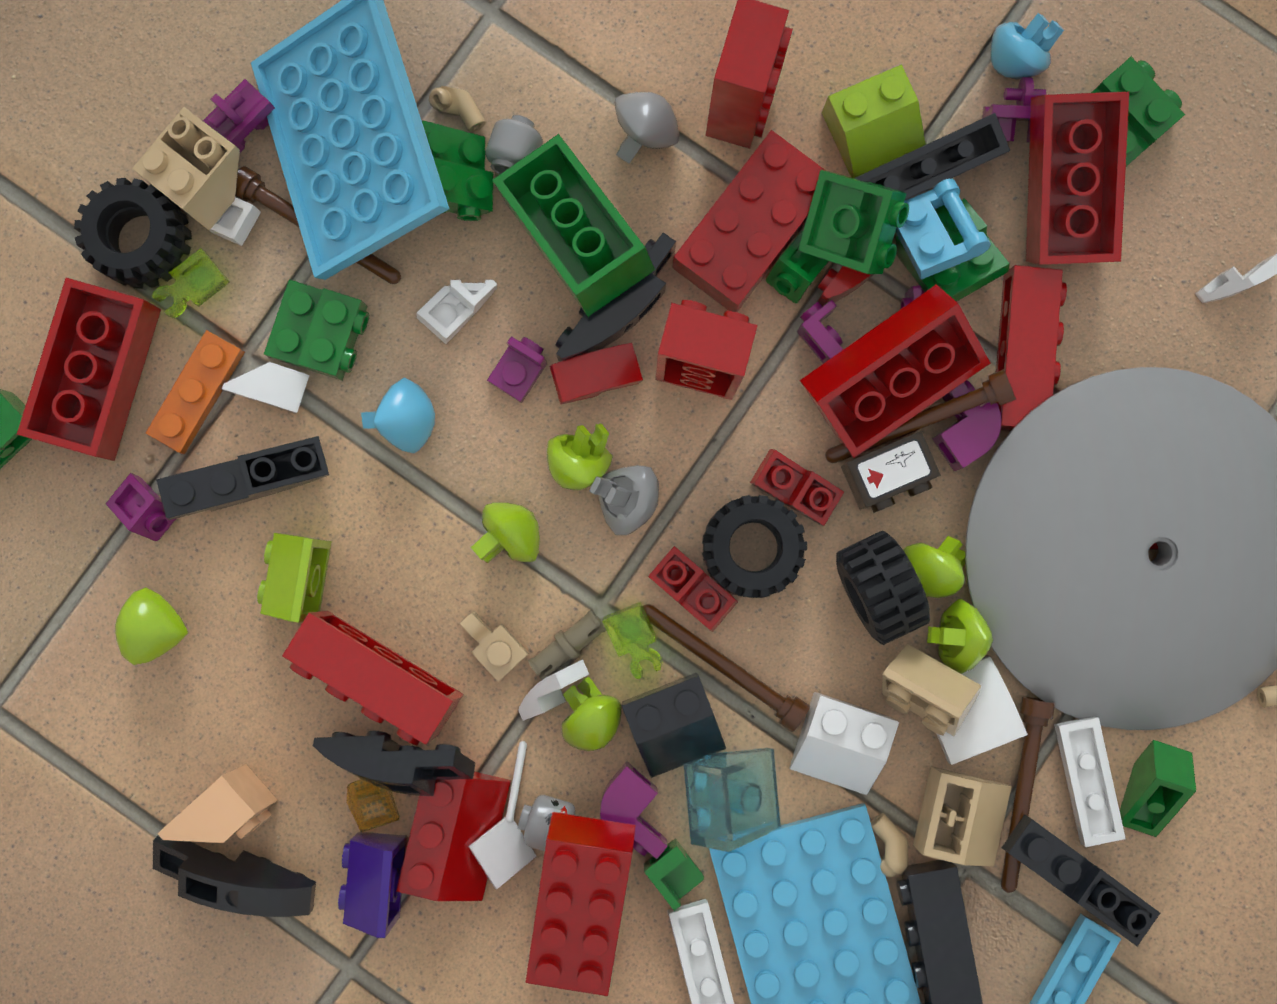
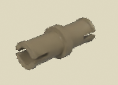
(567, 645)

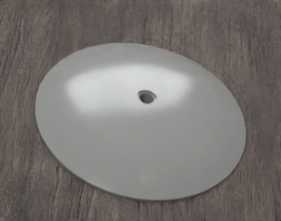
(1068, 534)

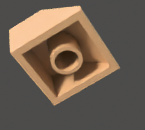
(227, 808)

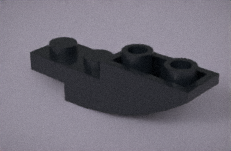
(621, 313)
(243, 479)
(394, 766)
(1081, 880)
(240, 886)

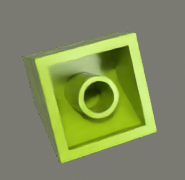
(875, 121)
(293, 576)

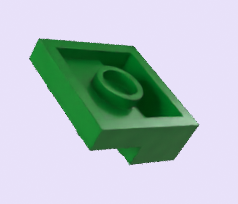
(1150, 107)
(462, 170)
(853, 223)
(967, 276)
(317, 330)

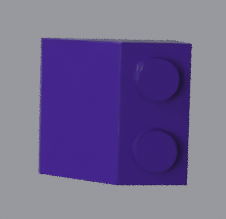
(372, 881)

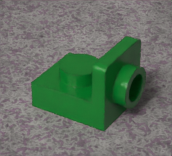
(795, 271)

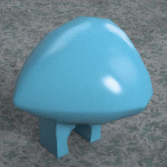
(1023, 51)
(403, 416)

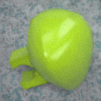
(579, 457)
(509, 528)
(938, 568)
(147, 627)
(961, 636)
(593, 719)

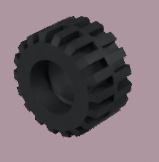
(109, 213)
(788, 539)
(883, 587)

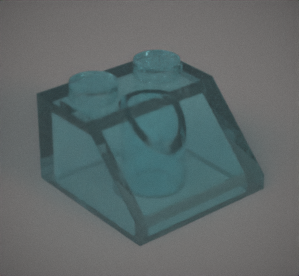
(731, 798)

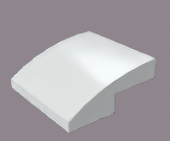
(990, 721)

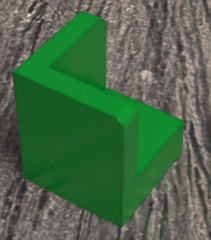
(673, 873)

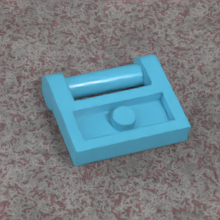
(927, 238)

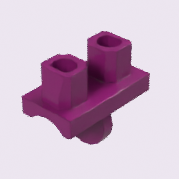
(239, 114)
(1009, 114)

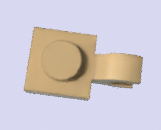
(496, 649)

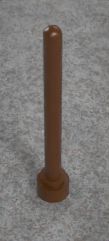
(253, 189)
(993, 391)
(787, 709)
(1035, 716)

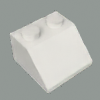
(843, 743)

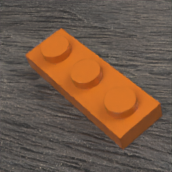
(195, 392)

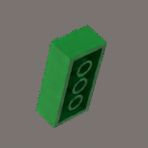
(574, 225)

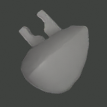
(647, 121)
(627, 497)

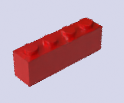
(1029, 338)

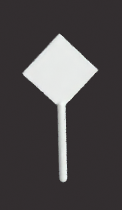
(502, 847)

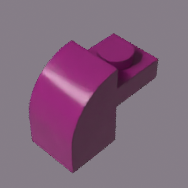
(971, 434)
(625, 800)

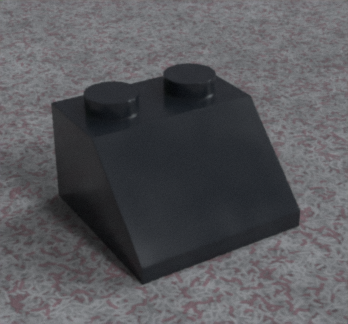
(673, 724)

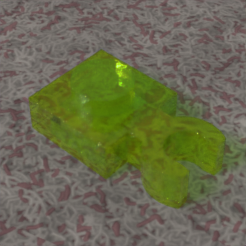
(195, 279)
(632, 634)

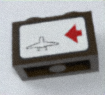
(891, 471)

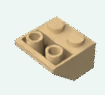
(193, 168)
(929, 690)
(961, 818)

